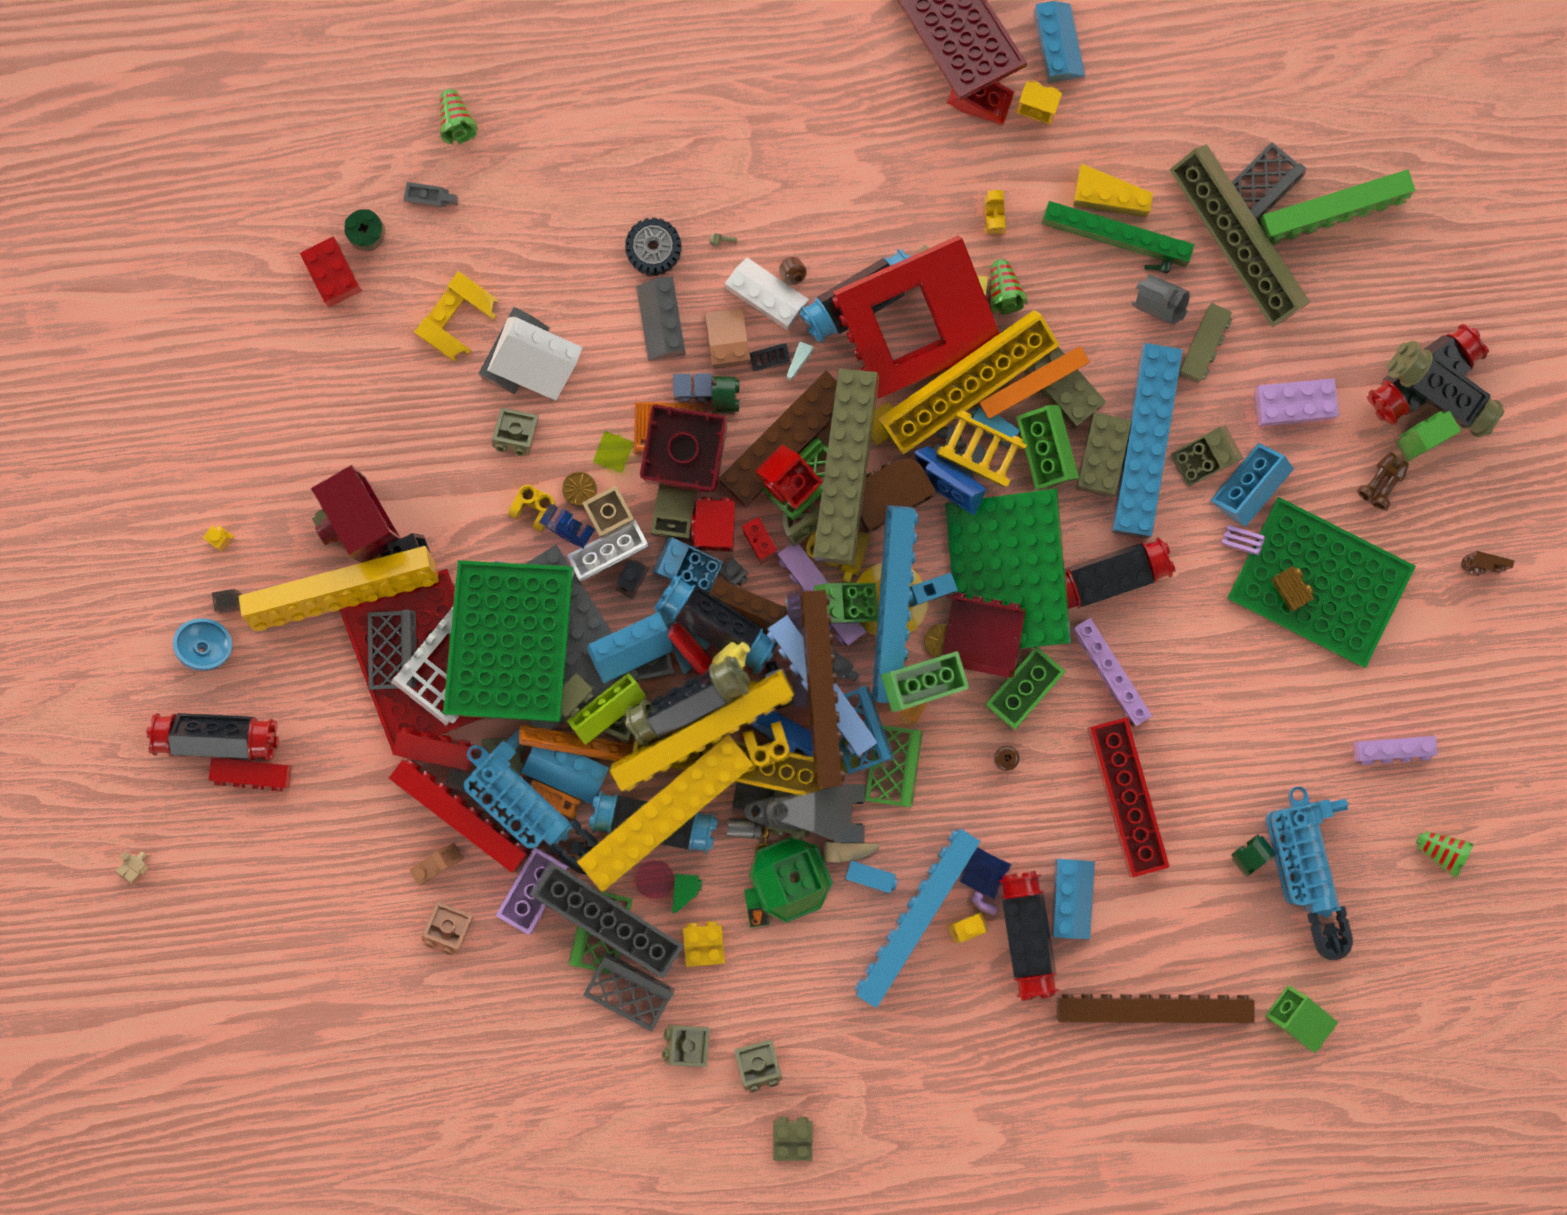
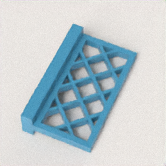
(875, 727)

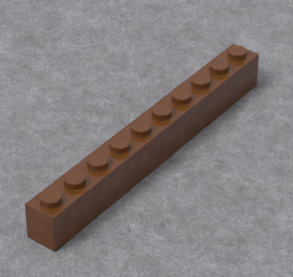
(821, 688)
(1156, 1009)

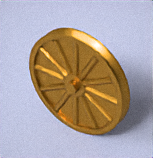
(578, 488)
(935, 639)

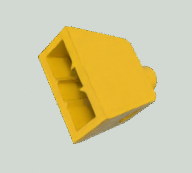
(968, 928)

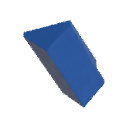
(950, 480)
(796, 735)

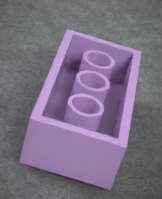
(1296, 402)
(519, 906)

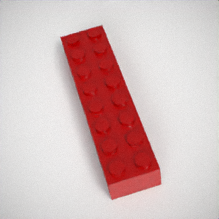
(1128, 797)
(458, 815)

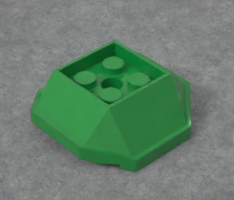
(772, 882)

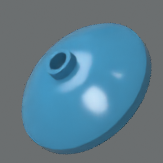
(203, 635)

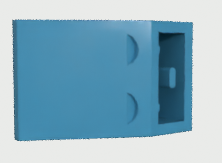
(689, 563)

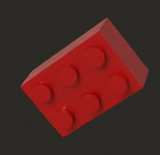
(330, 271)

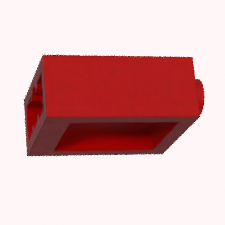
(759, 540)

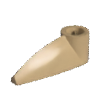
(847, 851)

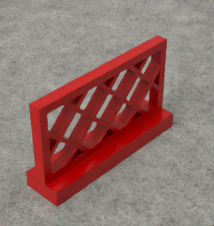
(689, 648)

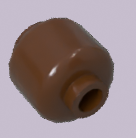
(793, 270)
(999, 759)

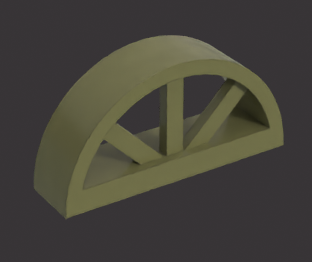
(803, 528)

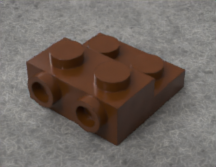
(1481, 563)

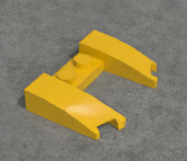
(458, 290)

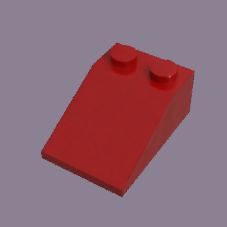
(988, 104)

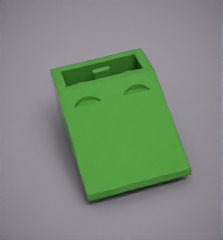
(851, 602)

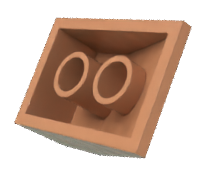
(727, 338)

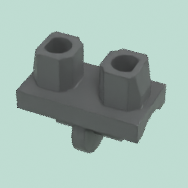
(946, 433)

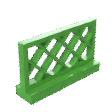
(811, 455)
(910, 771)
(580, 942)

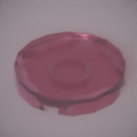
(655, 879)

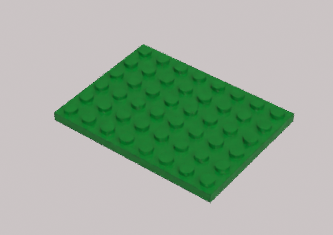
(1016, 557)
(1350, 580)
(508, 641)

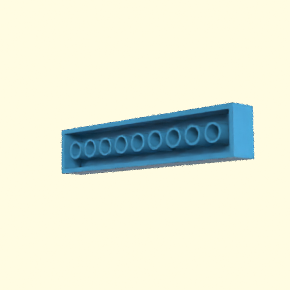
(1147, 441)
(894, 595)
(917, 917)

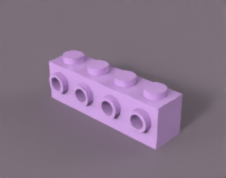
(1395, 748)

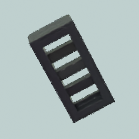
(782, 347)

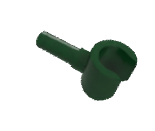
(1164, 268)

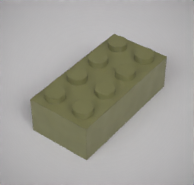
(1073, 393)
(1103, 454)

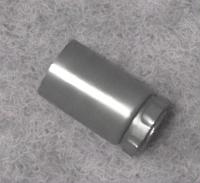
(743, 829)

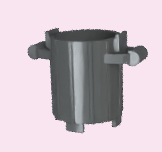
(1162, 299)

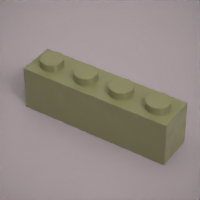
(1205, 342)

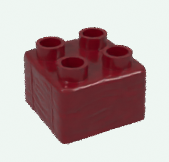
(683, 448)

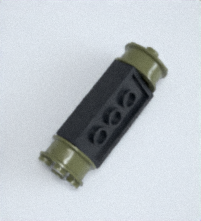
(1445, 388)
(687, 702)

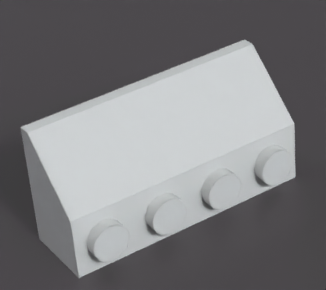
(766, 293)
(607, 550)

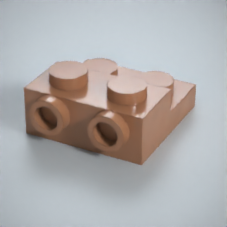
(446, 928)

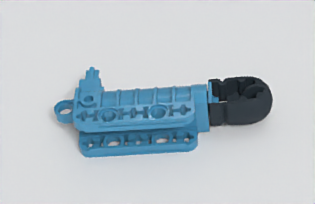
(524, 803)
(1310, 869)

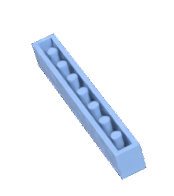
(850, 723)

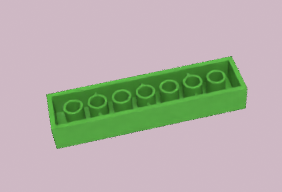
(1338, 207)

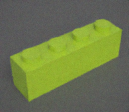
(606, 708)

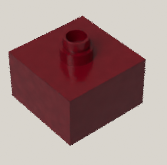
(353, 515)

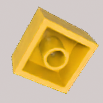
(1039, 102)

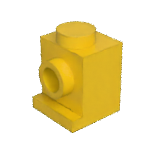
(218, 537)

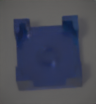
(565, 526)
(984, 872)

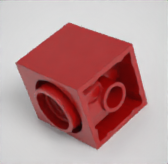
(788, 477)
(714, 525)

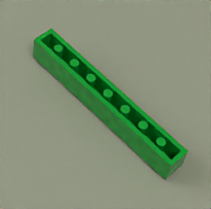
(1117, 234)

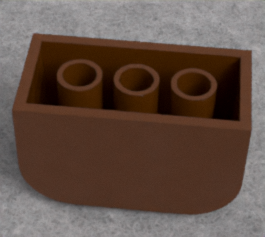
(894, 485)

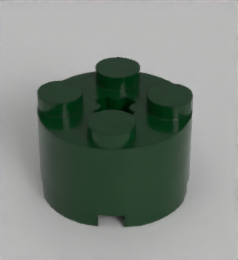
(354, 229)
(724, 395)
(1253, 856)

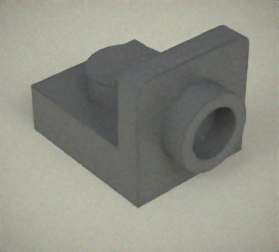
(734, 572)

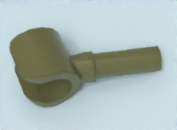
(717, 238)

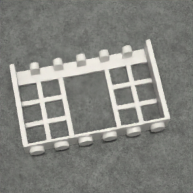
(417, 660)

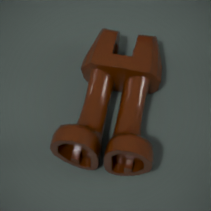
(1385, 469)

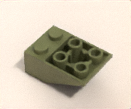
(1207, 455)
(673, 513)

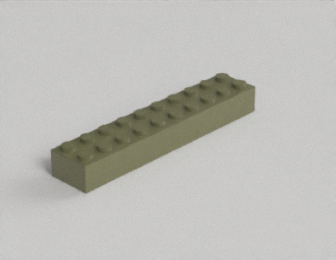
(1239, 235)
(846, 467)

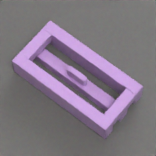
(1261, 538)

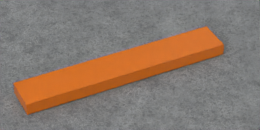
(1034, 382)
(572, 743)

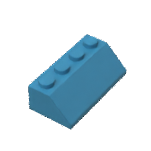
(1058, 41)
(1252, 484)
(630, 647)
(566, 772)
(1072, 899)

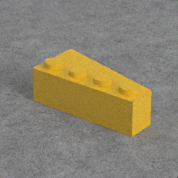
(1108, 193)

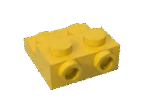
(704, 944)

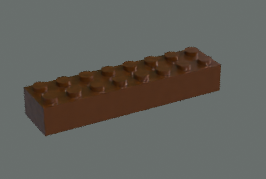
(793, 429)

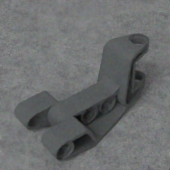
(820, 812)

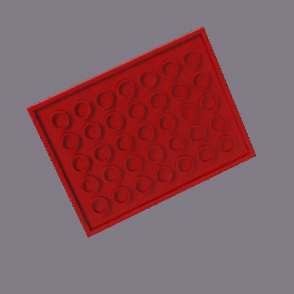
(393, 705)

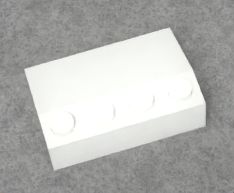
(534, 358)

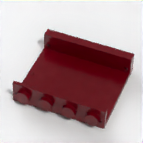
(984, 634)

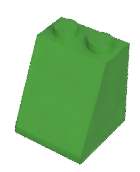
(1302, 1019)

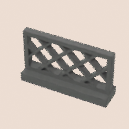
(1277, 190)
(408, 646)
(637, 977)

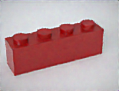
(432, 748)
(250, 773)

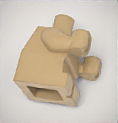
(132, 867)

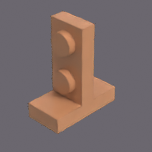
(436, 863)

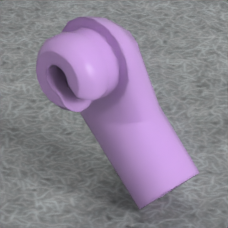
(982, 906)

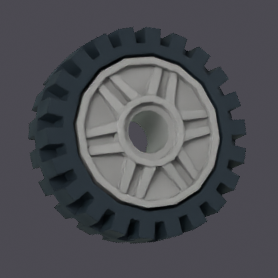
(649, 232)

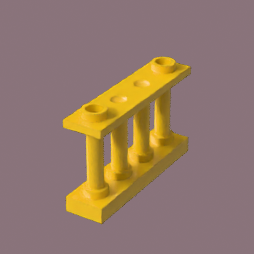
(982, 468)

